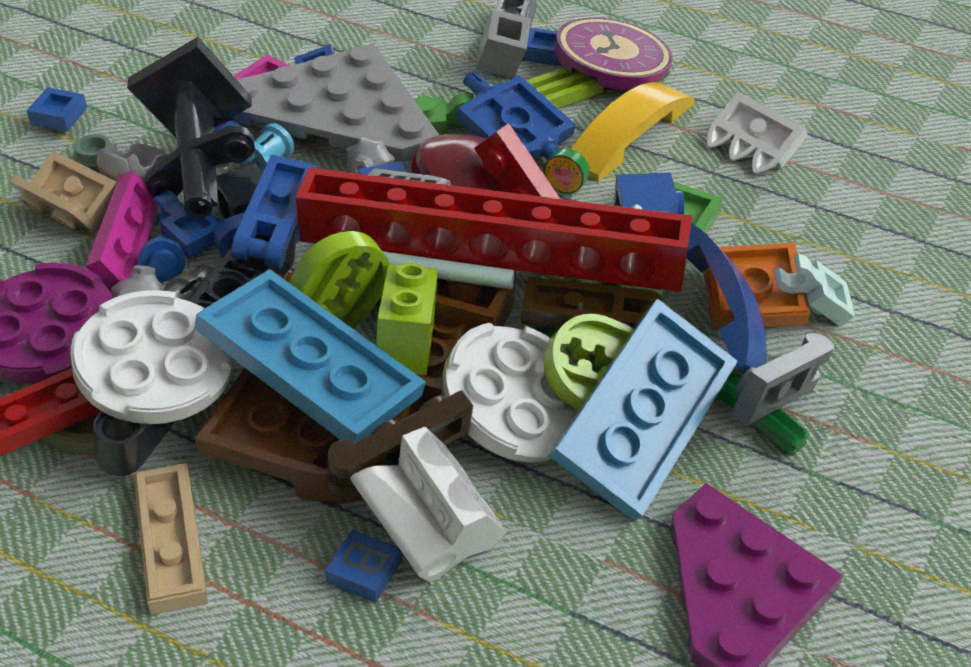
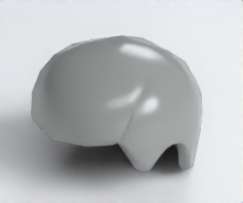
(138, 158)

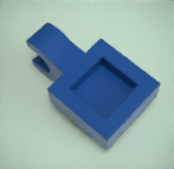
(190, 233)

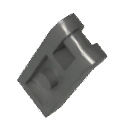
(781, 379)

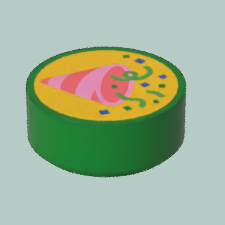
(566, 170)

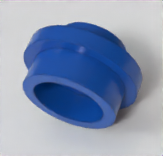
(164, 256)

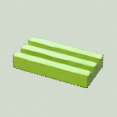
(566, 87)

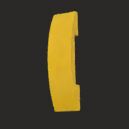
(625, 121)

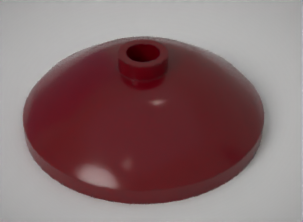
(455, 160)

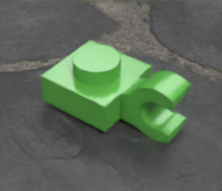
(442, 114)

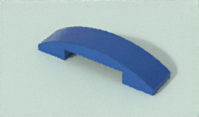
(746, 334)

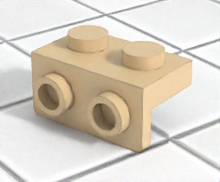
(69, 191)

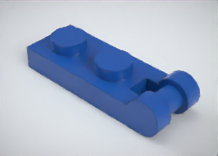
(271, 213)

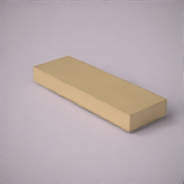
(169, 539)

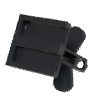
(190, 97)

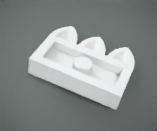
(756, 130)

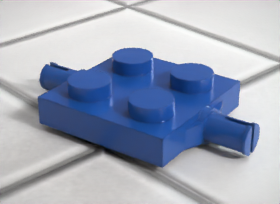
(521, 105)

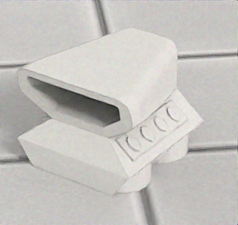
(429, 506)

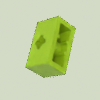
(408, 315)

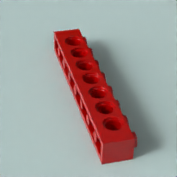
(498, 228)

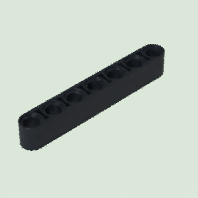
(126, 445)

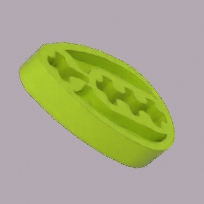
(343, 275)
(584, 336)

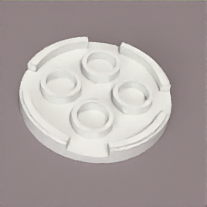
(147, 359)
(511, 397)

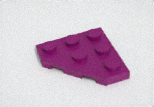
(742, 582)

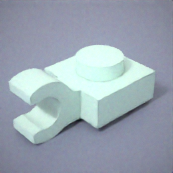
(824, 289)

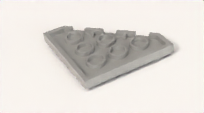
(340, 100)

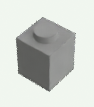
(503, 43)

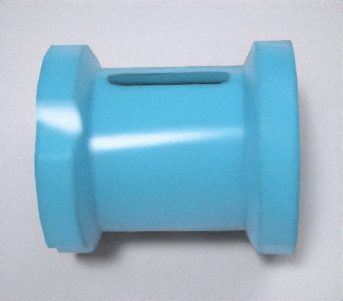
(279, 145)

